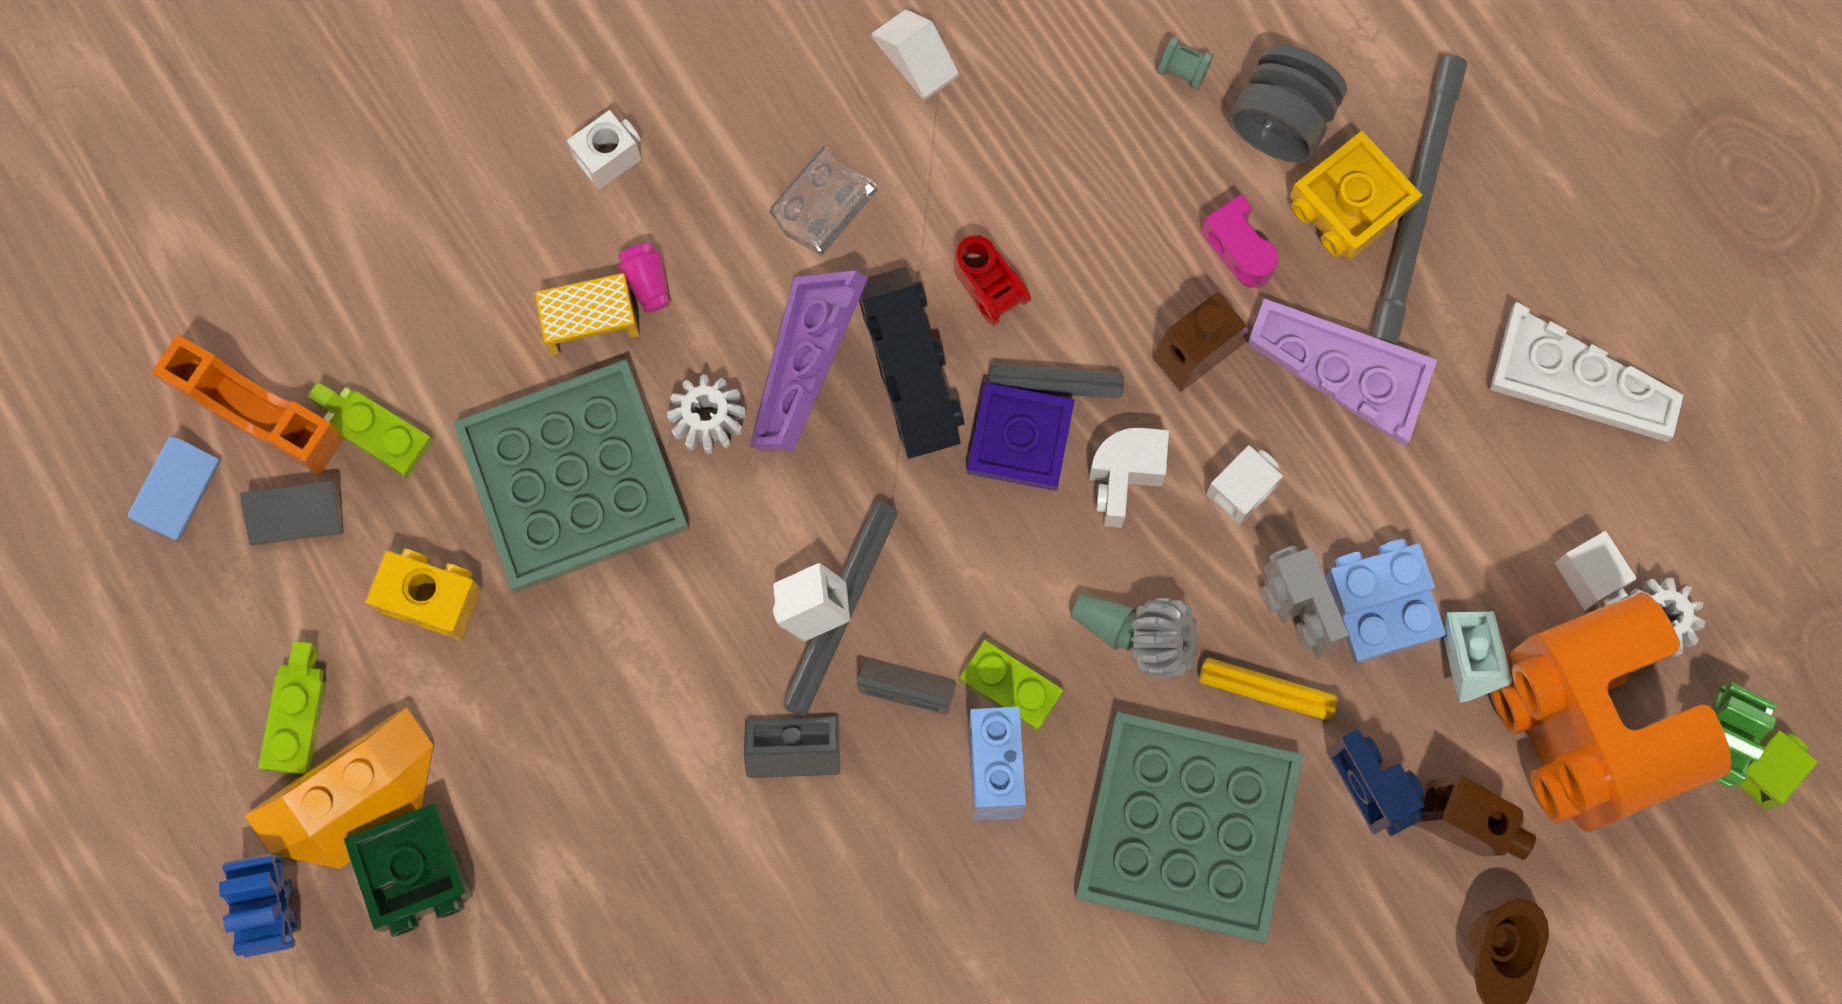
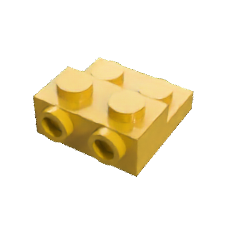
(1353, 197)

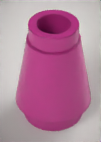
(645, 276)

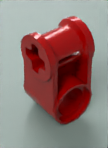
(992, 287)

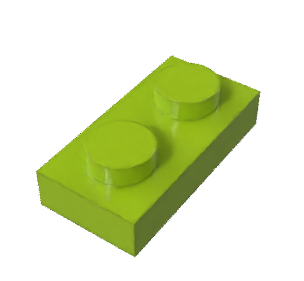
(1011, 684)

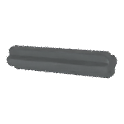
(1058, 380)

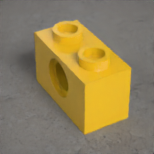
(445, 612)

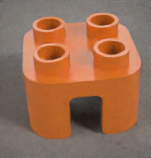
(1589, 758)

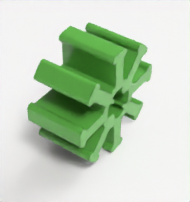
(1745, 722)

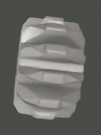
(1164, 638)

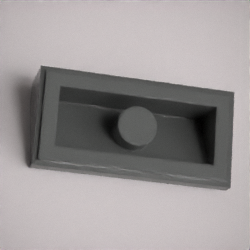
(292, 512)
(906, 686)
(792, 747)

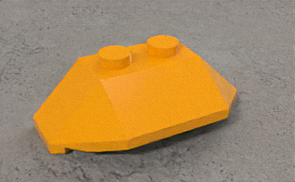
(348, 793)

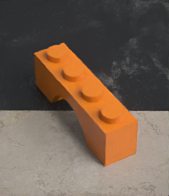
(248, 406)

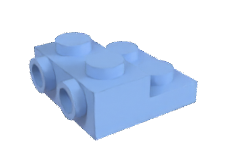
(1385, 600)

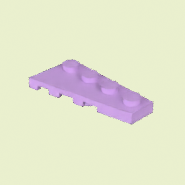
(1354, 369)

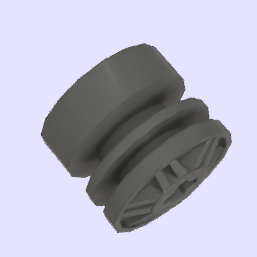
(1288, 103)

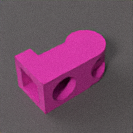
(1238, 244)

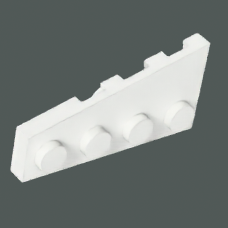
(1564, 374)

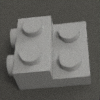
(1300, 590)

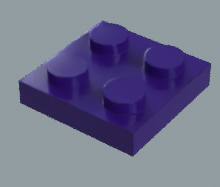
(1020, 436)

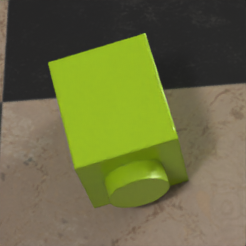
(1778, 770)

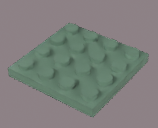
(570, 476)
(1190, 827)

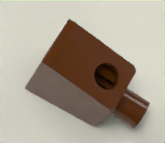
(1204, 338)
(1474, 818)

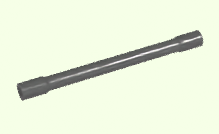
(1445, 95)

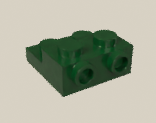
(408, 870)

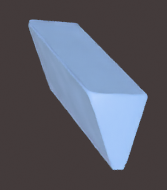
(173, 488)

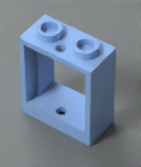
(997, 763)

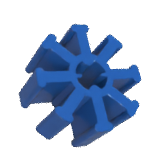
(258, 905)

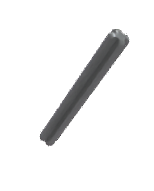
(856, 576)

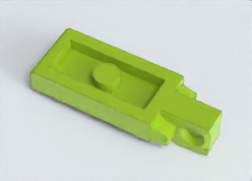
(372, 428)
(294, 713)

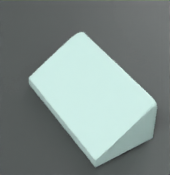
(1475, 654)

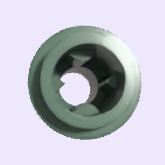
(1106, 620)

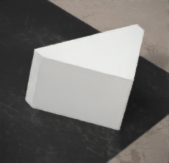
(917, 52)

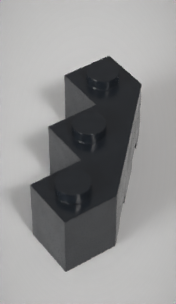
(910, 363)

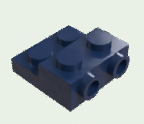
(1384, 798)

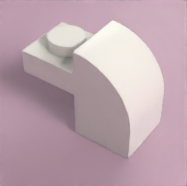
(1125, 459)

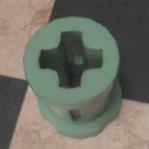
(1185, 63)

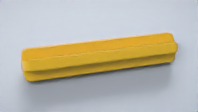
(1268, 689)

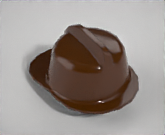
(1508, 951)

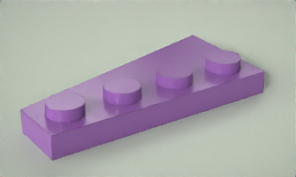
(806, 346)

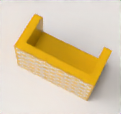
(586, 310)

